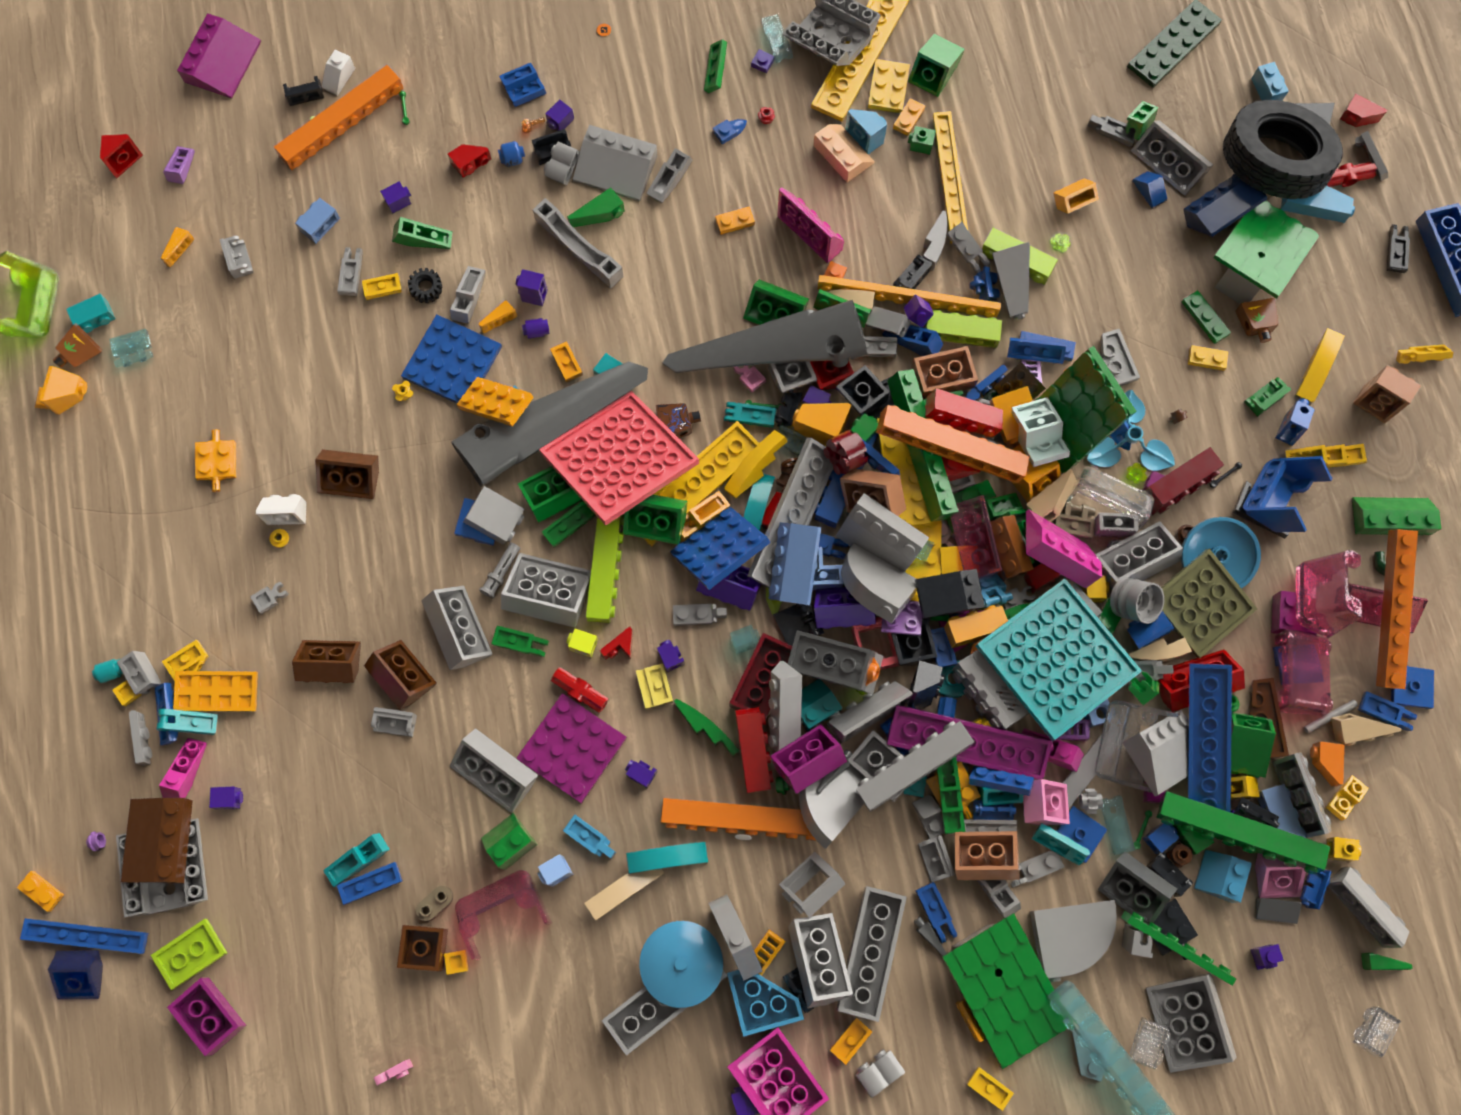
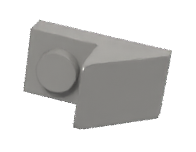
(930, 816)

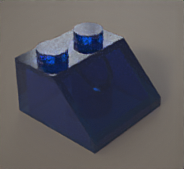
(76, 974)

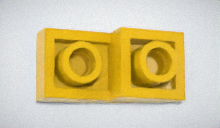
(1346, 798)

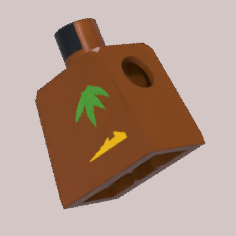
(1258, 318)
(76, 347)

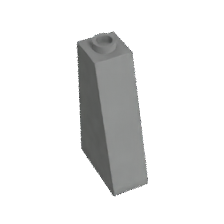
(1013, 275)

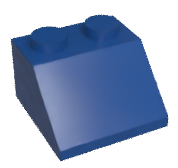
(1145, 634)

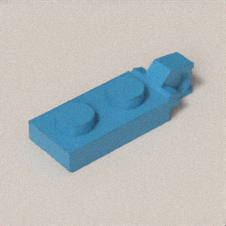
(588, 837)

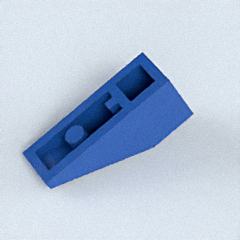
(919, 340)

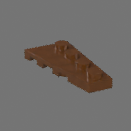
(1266, 705)

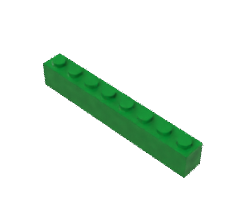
(927, 465)
(1243, 832)

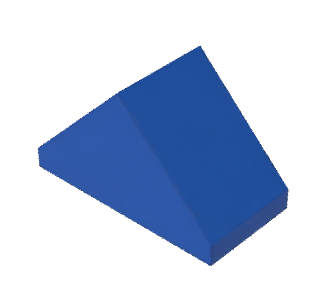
(1151, 188)

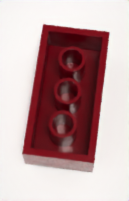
(1185, 480)
(754, 684)

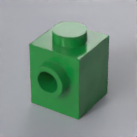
(921, 140)
(865, 427)

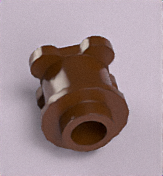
(1174, 855)

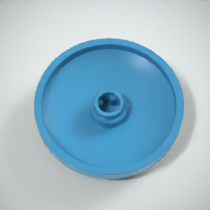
(1230, 542)
(681, 964)

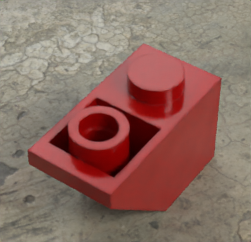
(468, 158)
(1041, 577)

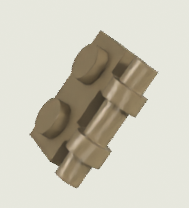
(1077, 526)

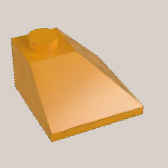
(62, 390)

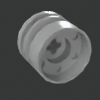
(1137, 600)

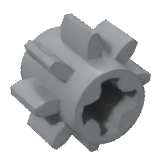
(1090, 801)

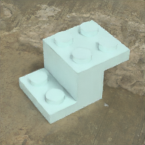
(1040, 432)

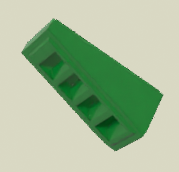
(1378, 962)

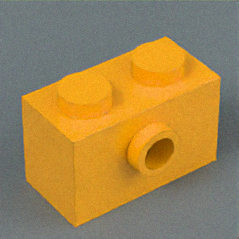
(1076, 195)

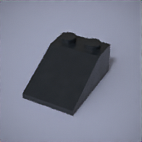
(949, 593)

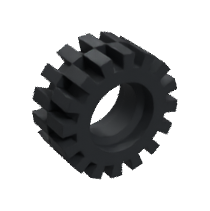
(421, 276)

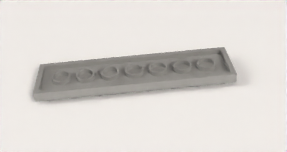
(795, 505)

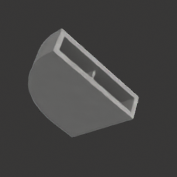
(877, 583)
(832, 808)
(1073, 936)
(735, 937)

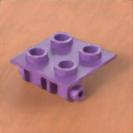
(907, 622)

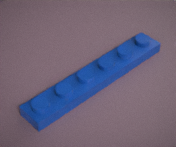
(84, 936)

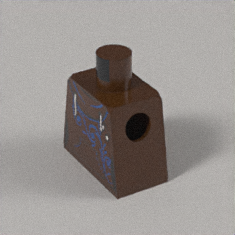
(677, 418)

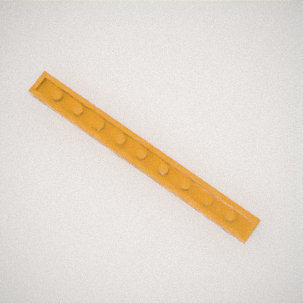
(904, 295)

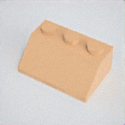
(842, 151)

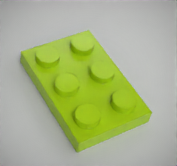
(189, 954)

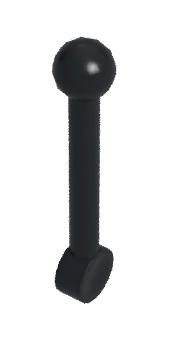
(1214, 483)

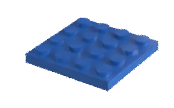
(450, 359)
(720, 547)

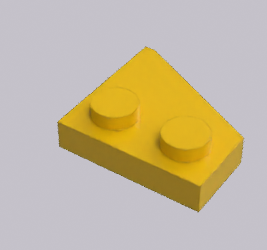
(186, 659)

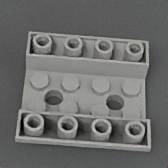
(840, 22)
(152, 897)

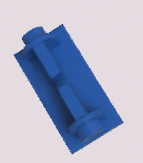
(993, 812)
(1313, 896)

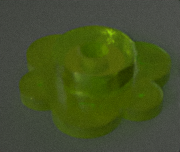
(1063, 245)
(1140, 471)

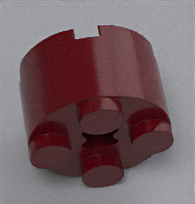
(846, 452)

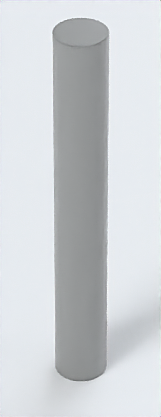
(1327, 718)

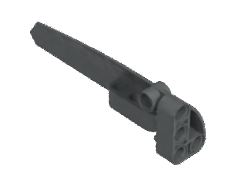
(801, 337)
(543, 422)

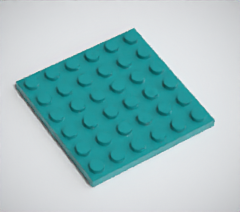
(1058, 659)

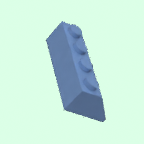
(794, 563)

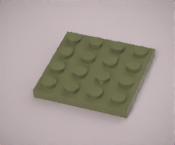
(1205, 603)

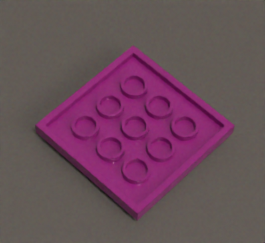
(571, 748)

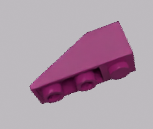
(1061, 753)
(183, 770)

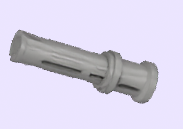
(497, 579)

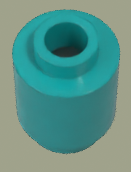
(107, 671)

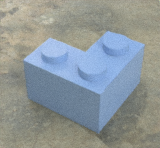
(826, 575)

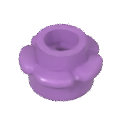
(96, 841)

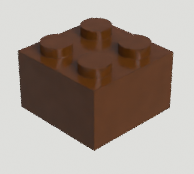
(422, 948)

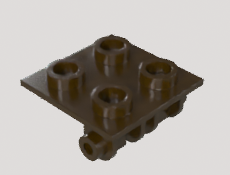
(1019, 378)

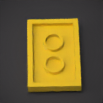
(888, 86)

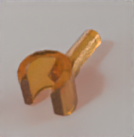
(527, 124)

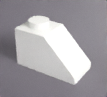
(337, 72)

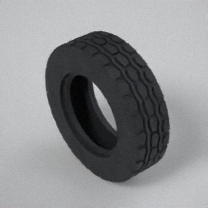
(1270, 171)

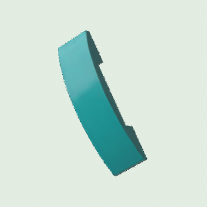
(758, 500)
(666, 857)

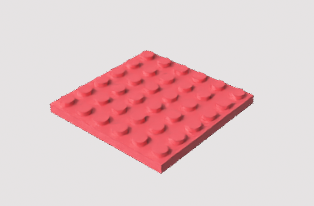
(619, 457)

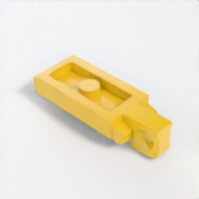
(1424, 353)

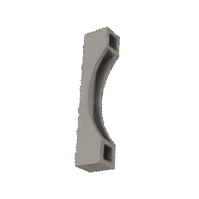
(598, 262)

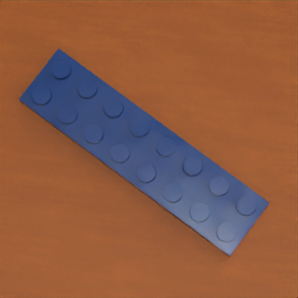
(1210, 735)

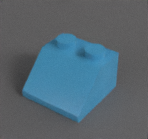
(866, 129)
(1222, 876)

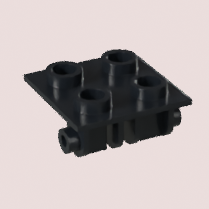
(795, 618)

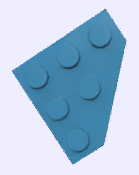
(762, 1003)

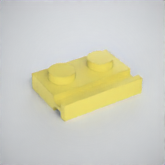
(654, 686)

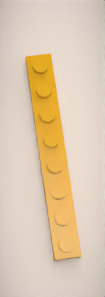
(949, 169)

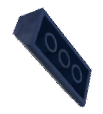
(1222, 206)

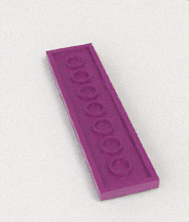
(991, 746)

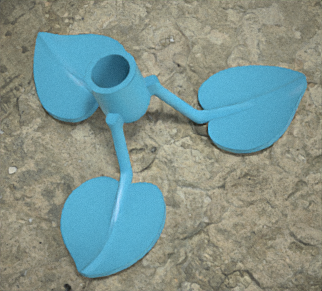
(1156, 454)

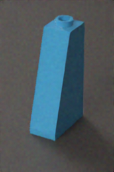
(1326, 204)

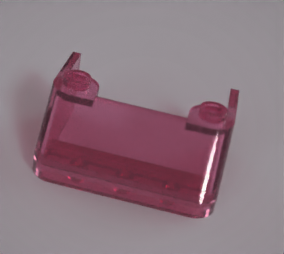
(516, 885)

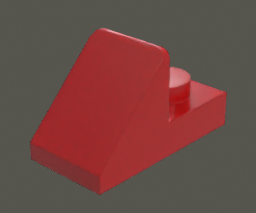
(623, 641)

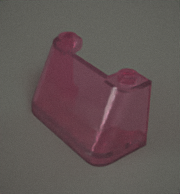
(1324, 595)
(1305, 673)

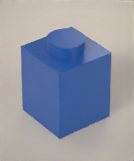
(1161, 838)

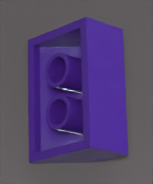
(734, 589)
(839, 608)

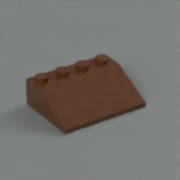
(157, 840)

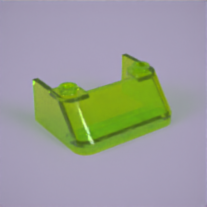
(36, 298)

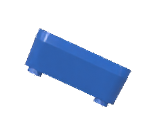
(1275, 487)

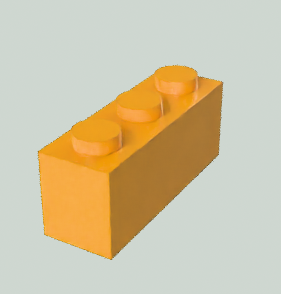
(974, 625)

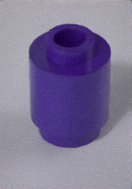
(535, 328)

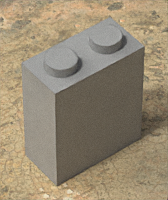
(494, 516)

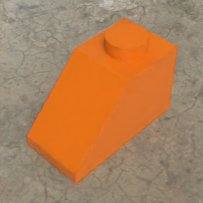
(1329, 761)

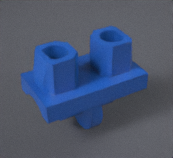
(983, 285)

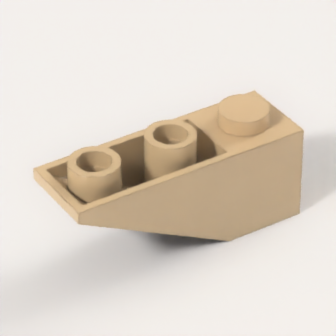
(1053, 498)
(1354, 728)

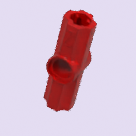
(1350, 174)
(579, 690)

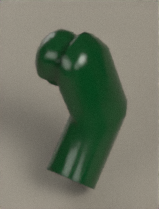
(1380, 562)

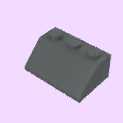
(1137, 888)

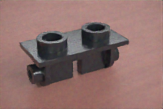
(785, 413)
(1254, 812)
(794, 983)

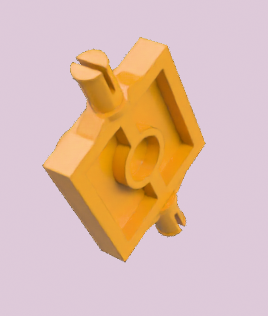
(215, 460)
(968, 792)

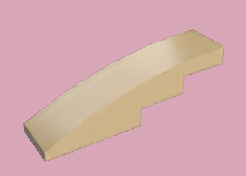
(620, 891)

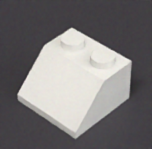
(282, 510)

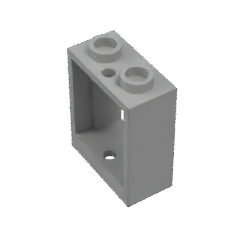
(802, 875)

